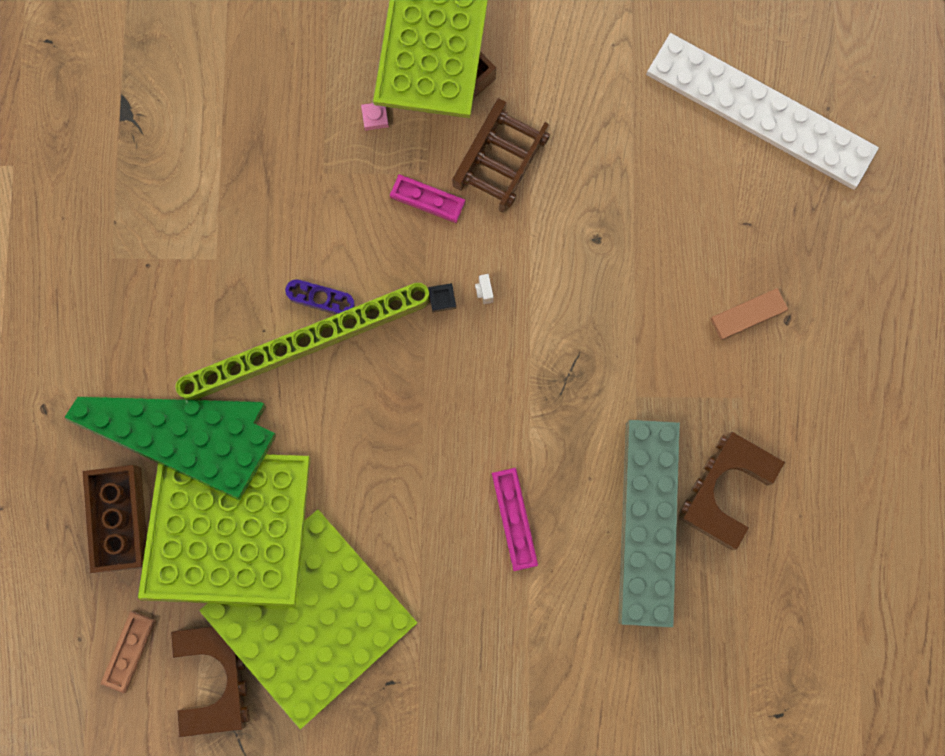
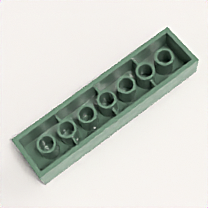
(649, 524)

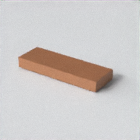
(749, 314)
(128, 652)

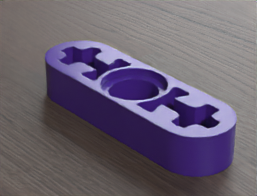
(301, 299)

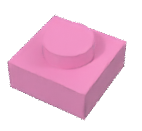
(374, 116)

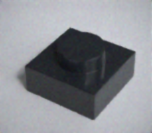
(442, 297)

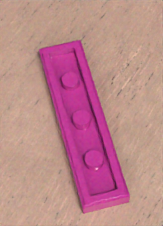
(514, 519)

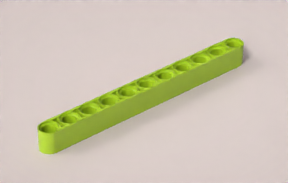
(292, 340)

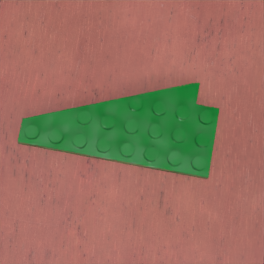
(196, 438)

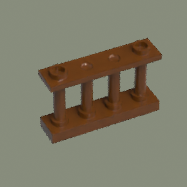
(486, 136)

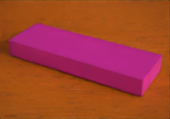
(427, 198)

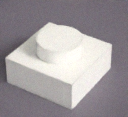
(484, 289)

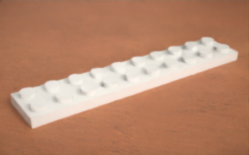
(762, 111)

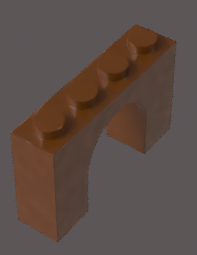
(702, 510)
(229, 711)

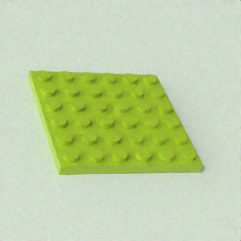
(225, 548)
(330, 637)

